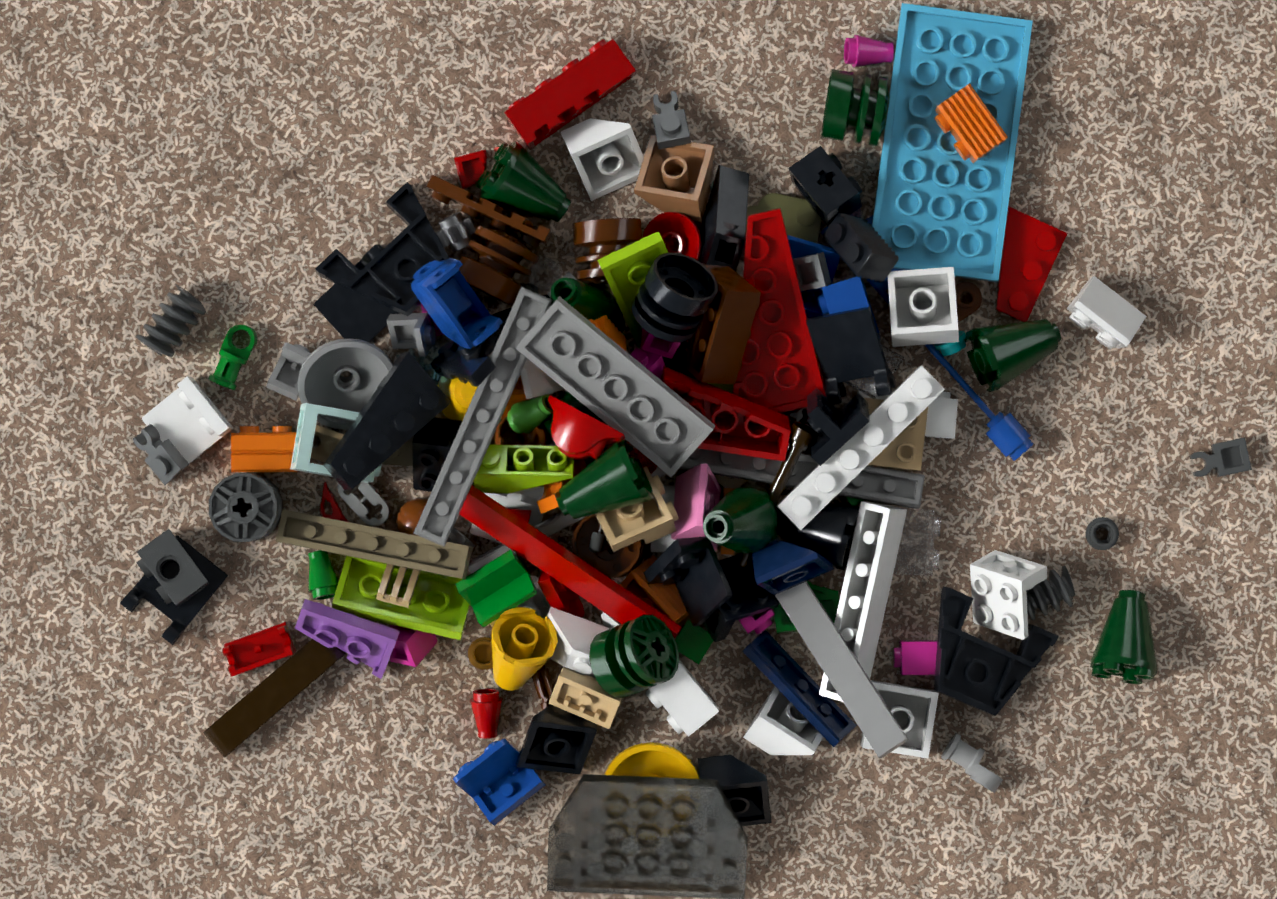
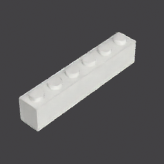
(845, 464)
(867, 583)

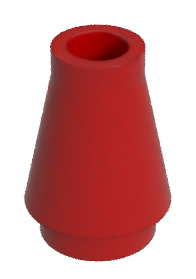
(486, 710)

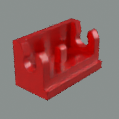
(258, 649)

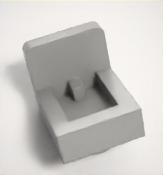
(411, 332)
(286, 372)

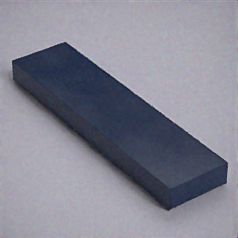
(799, 688)

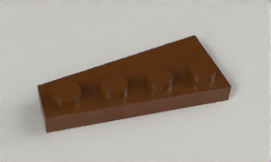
(501, 220)

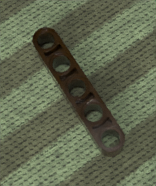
(271, 695)

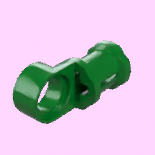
(232, 358)

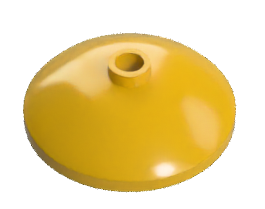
(652, 761)

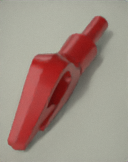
(336, 511)

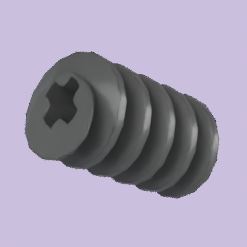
(172, 322)
(1051, 593)

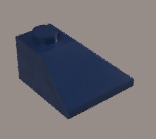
(786, 566)

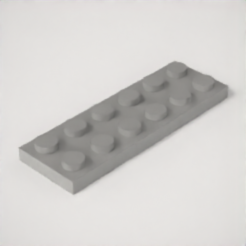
(615, 386)

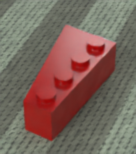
(570, 93)
(739, 423)

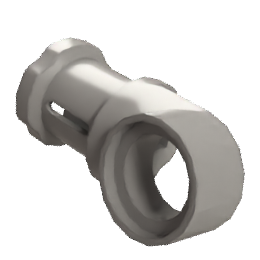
(969, 759)

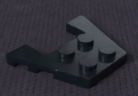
(391, 272)
(472, 363)
(975, 669)

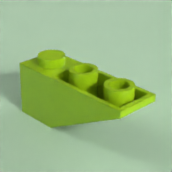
(521, 468)

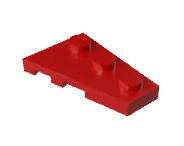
(1025, 263)

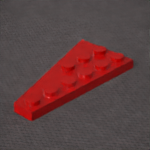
(780, 355)

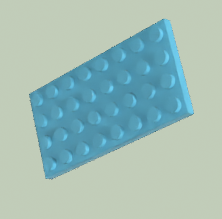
(927, 197)

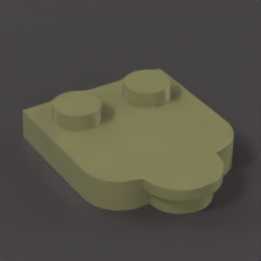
(799, 216)

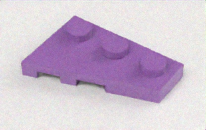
(356, 636)

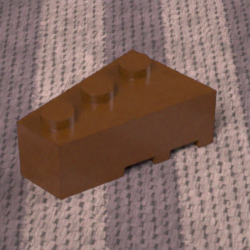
(722, 335)

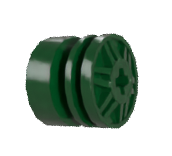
(855, 107)
(634, 656)

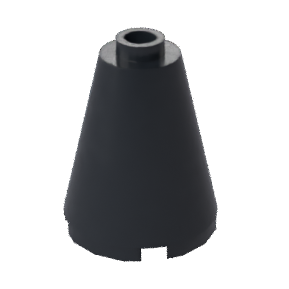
(827, 533)

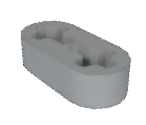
(361, 509)

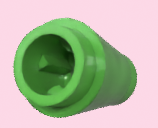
(529, 414)

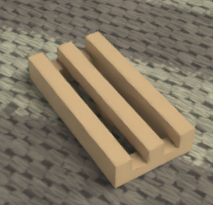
(393, 598)

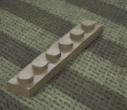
(373, 544)

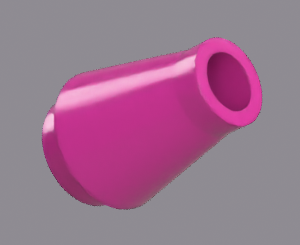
(866, 51)

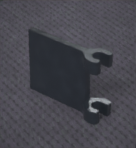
(352, 313)
(849, 350)
(188, 610)

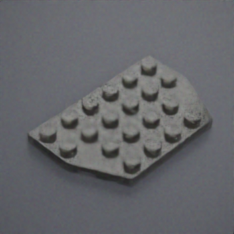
(648, 839)

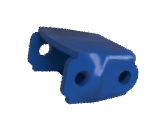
(453, 303)

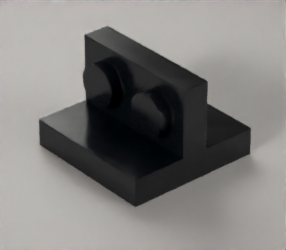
(834, 425)

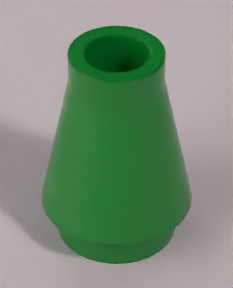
(322, 576)

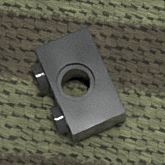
(166, 549)

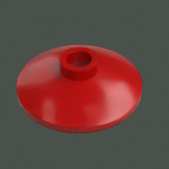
(676, 226)

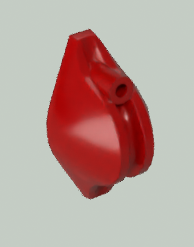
(578, 433)

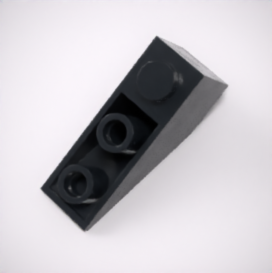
(725, 219)

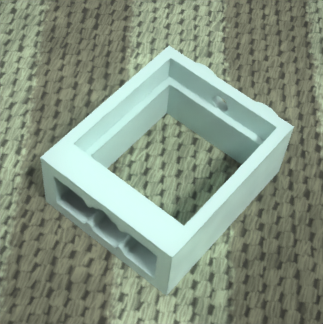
(305, 438)

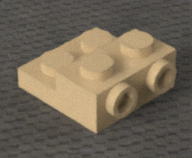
(640, 521)

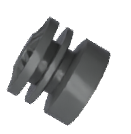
(260, 520)

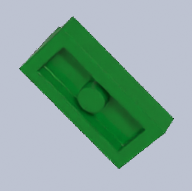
(497, 587)

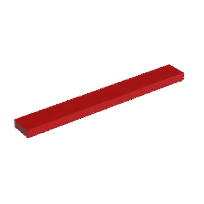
(557, 560)

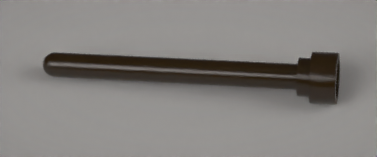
(800, 438)

